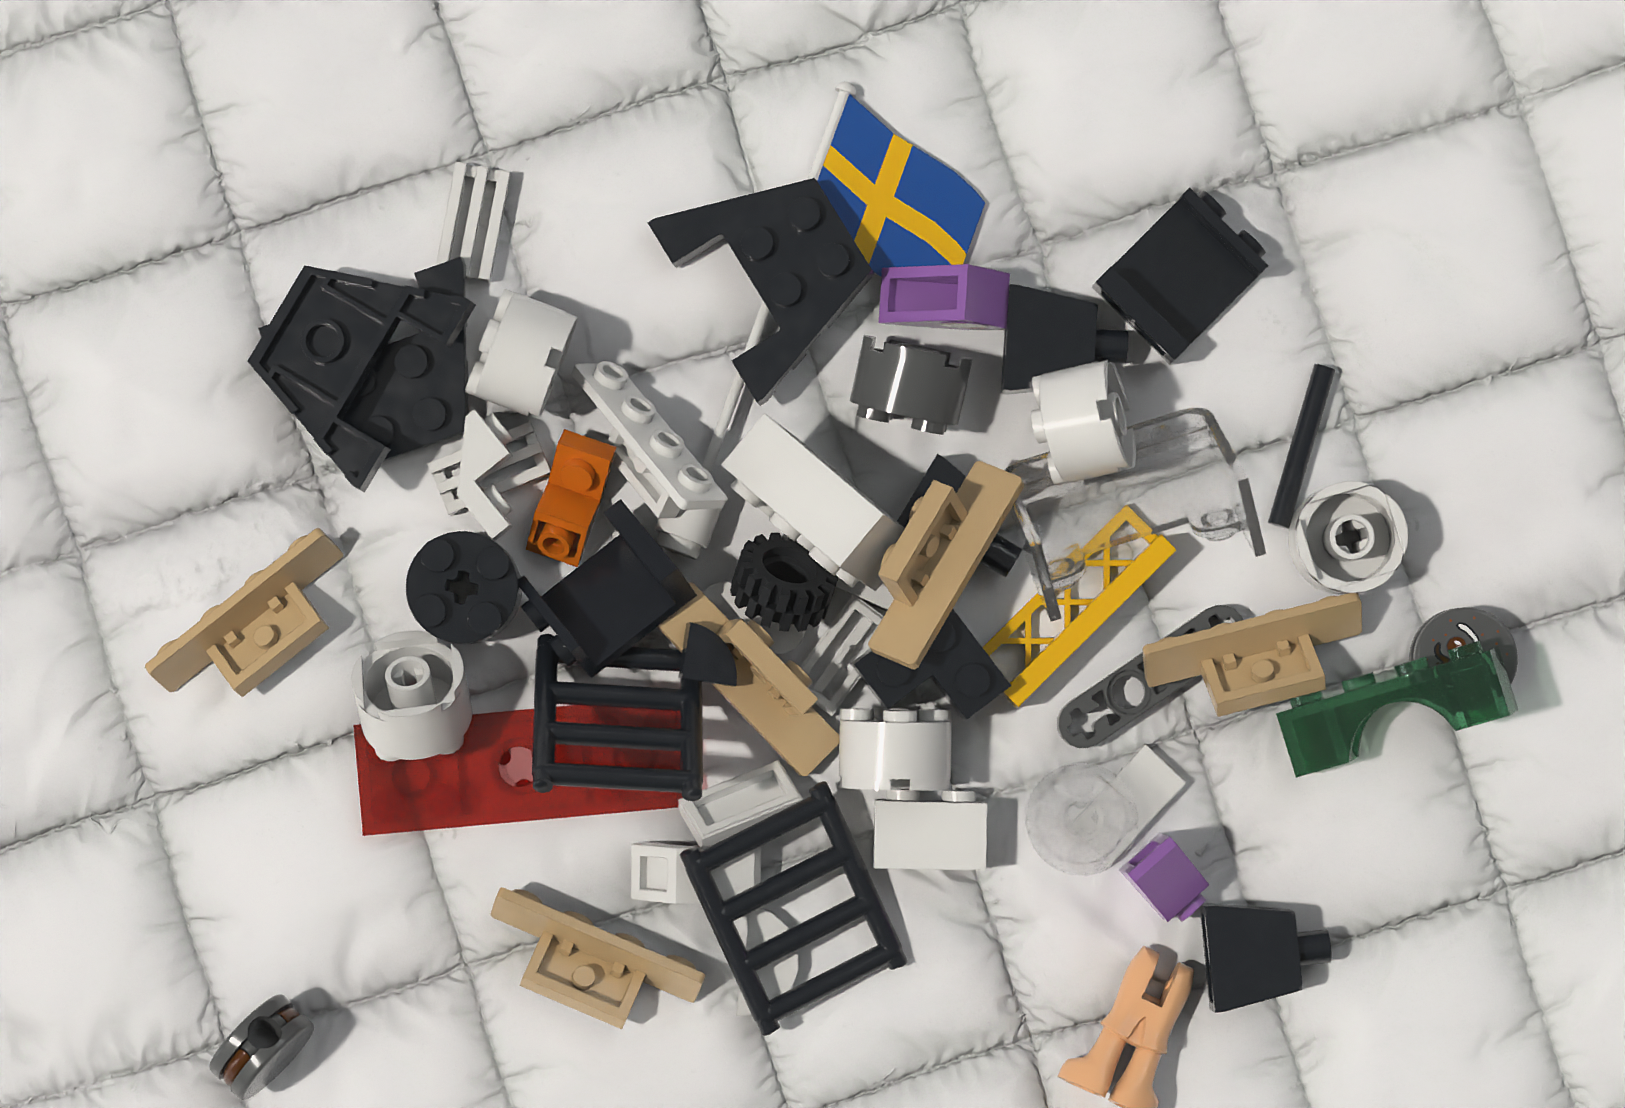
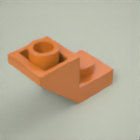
(571, 498)

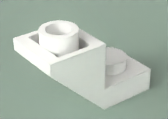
(481, 455)
(662, 877)

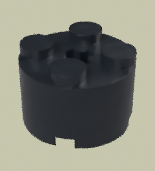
(445, 561)

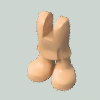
(1136, 1021)

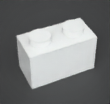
(930, 833)

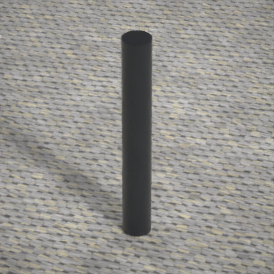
(1301, 446)

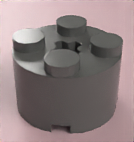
(909, 383)

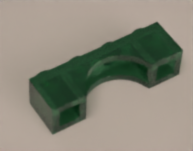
(1463, 690)

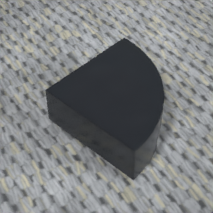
(706, 657)

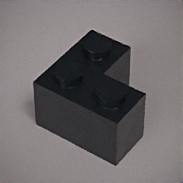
(953, 663)

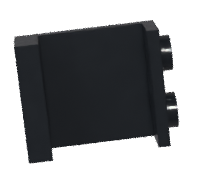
(1181, 274)
(610, 597)

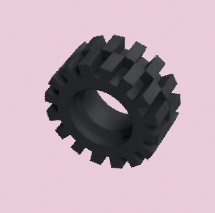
(781, 583)

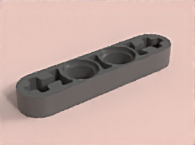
(1135, 669)

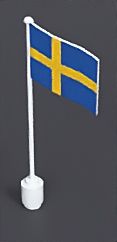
(899, 213)

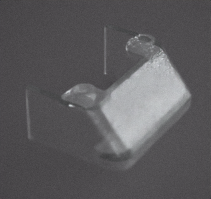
(1179, 478)

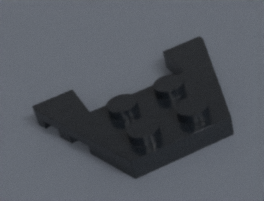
(795, 259)
(328, 344)
(417, 383)

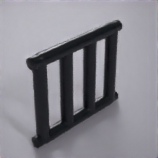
(548, 732)
(722, 913)

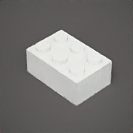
(812, 503)

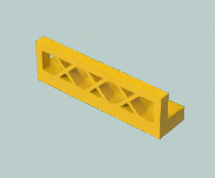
(1084, 624)

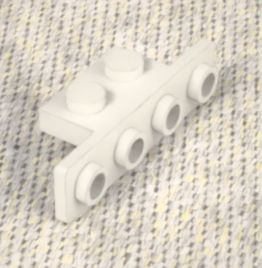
(647, 448)

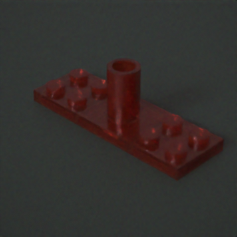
(474, 781)

